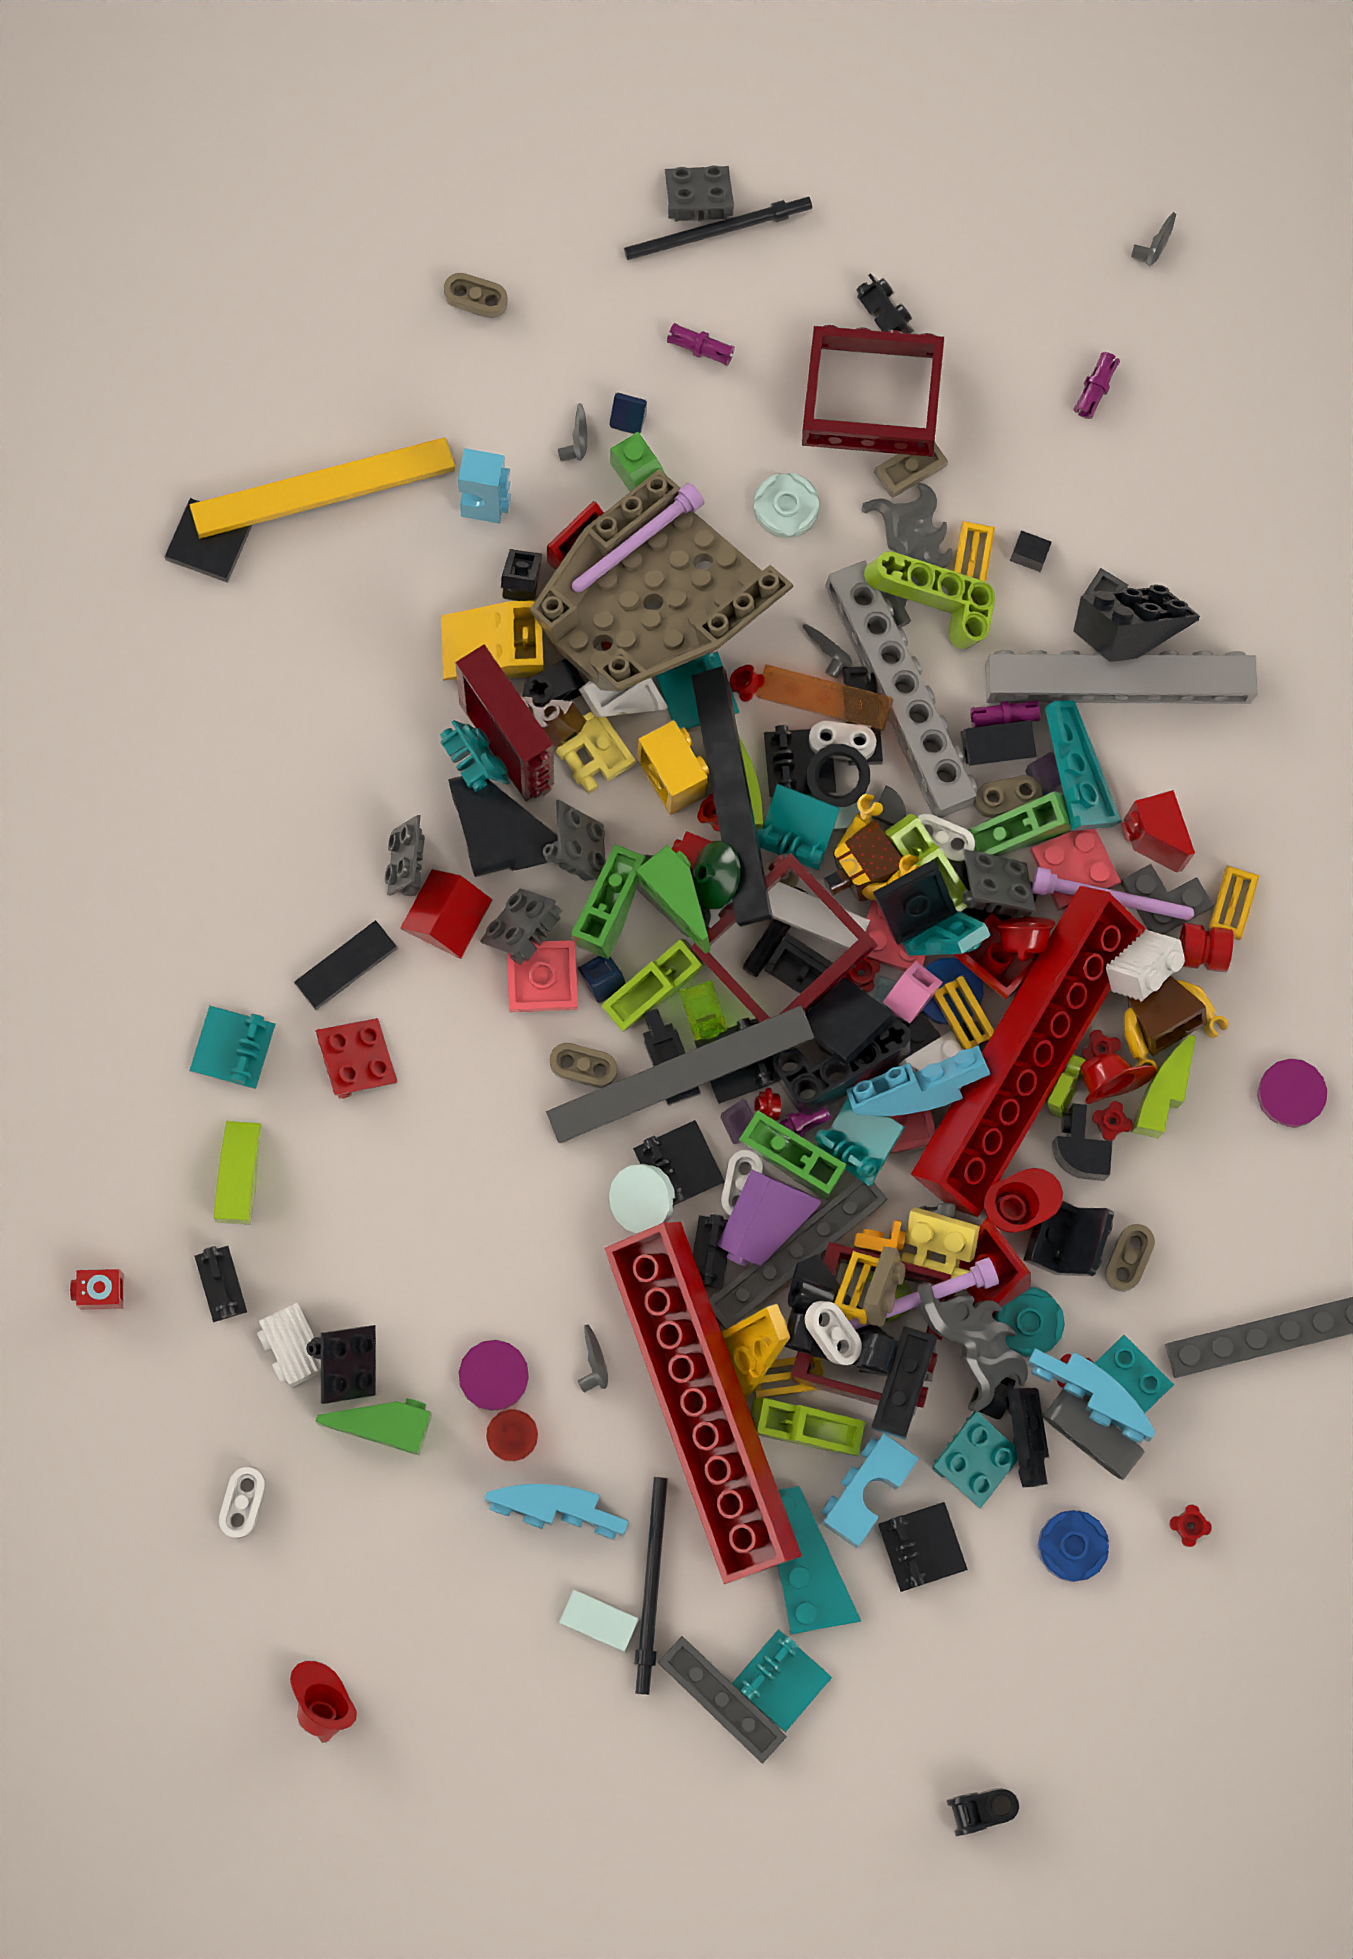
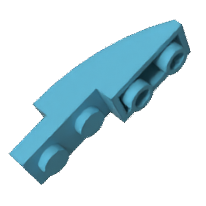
(907, 1092)
(1108, 1399)
(542, 1501)

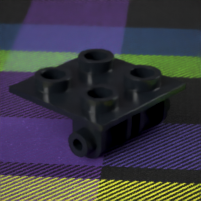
(789, 757)
(746, 1079)
(684, 1159)
(346, 1363)
(922, 1546)

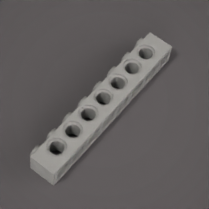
(940, 796)

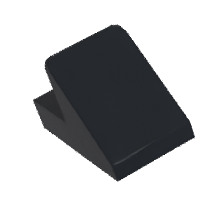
(521, 575)

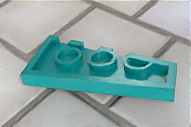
(1081, 777)
(812, 1584)

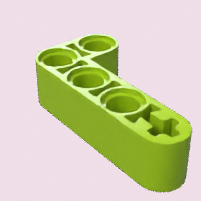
(893, 572)

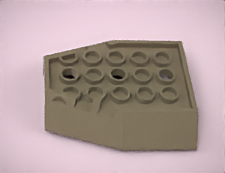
(698, 606)

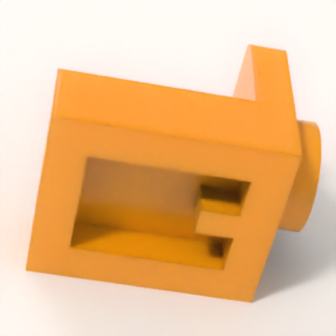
(873, 1241)

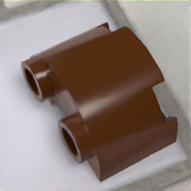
(557, 719)

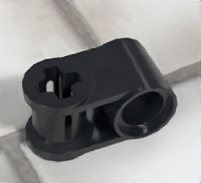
(556, 683)
(980, 1810)

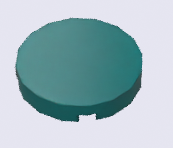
(1035, 1320)

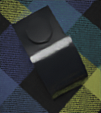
(1081, 1156)

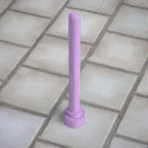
(686, 501)
(1047, 882)
(980, 1275)

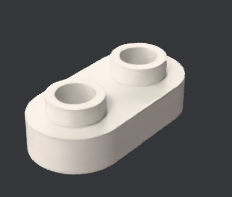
(842, 734)
(945, 832)
(735, 1180)
(833, 1329)
(241, 1502)

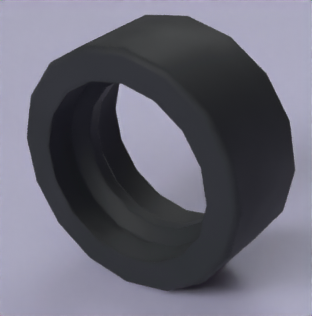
(838, 750)

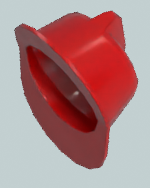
(1025, 935)
(1112, 1076)
(1023, 1200)
(322, 1700)

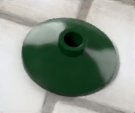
(716, 874)

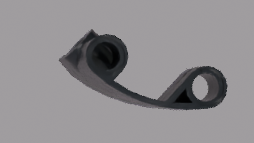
(498, 829)
(815, 1283)

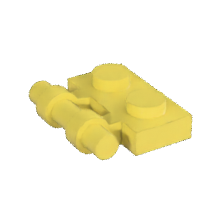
(604, 747)
(941, 1235)

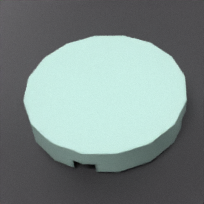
(786, 505)
(641, 1197)

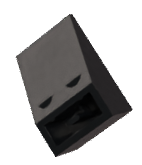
(1131, 620)

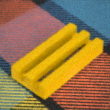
(976, 528)
(1240, 876)
(975, 1008)
(852, 1310)
(759, 1393)

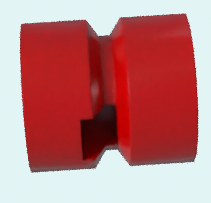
(1207, 947)

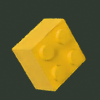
(672, 766)

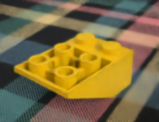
(504, 628)

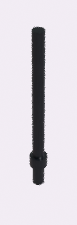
(778, 211)
(645, 1656)

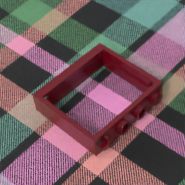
(867, 435)
(507, 721)
(828, 978)
(801, 1373)

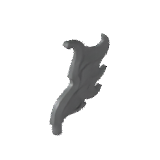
(911, 534)
(980, 1338)

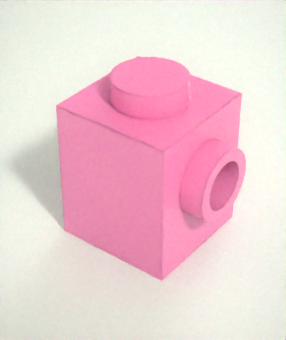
(912, 992)

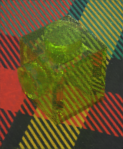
(703, 1010)

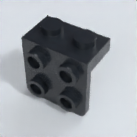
(1070, 1241)

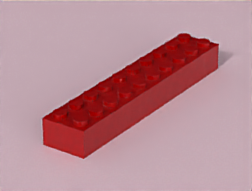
(1028, 1051)
(702, 1402)

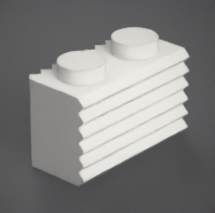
(1145, 965)
(288, 1336)

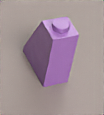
(764, 1218)

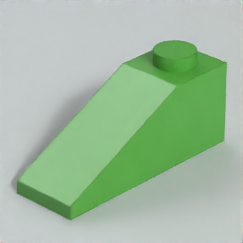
(634, 461)
(1023, 826)
(671, 885)
(608, 903)
(793, 1155)
(388, 1424)

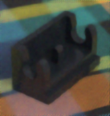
(998, 743)
(796, 964)

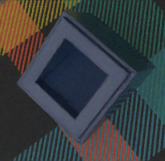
(628, 413)
(602, 977)

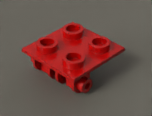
(356, 1057)

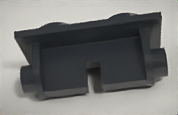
(877, 297)
(708, 1256)
(220, 1283)

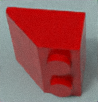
(1159, 831)

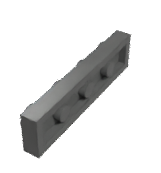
(722, 1699)

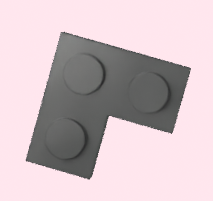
(1148, 884)

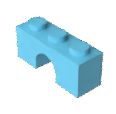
(484, 486)
(848, 1514)

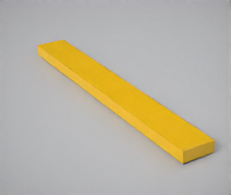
(322, 487)

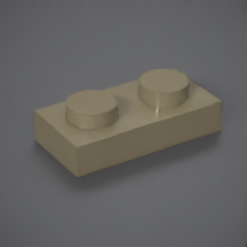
(908, 470)
(881, 1292)

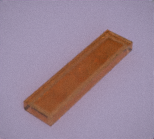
(825, 697)

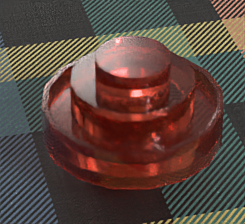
(512, 1435)

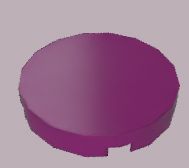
(1292, 1093)
(493, 1375)

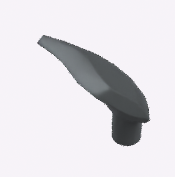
(1158, 244)
(579, 436)
(839, 656)
(597, 1363)

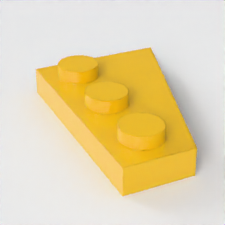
(755, 1345)

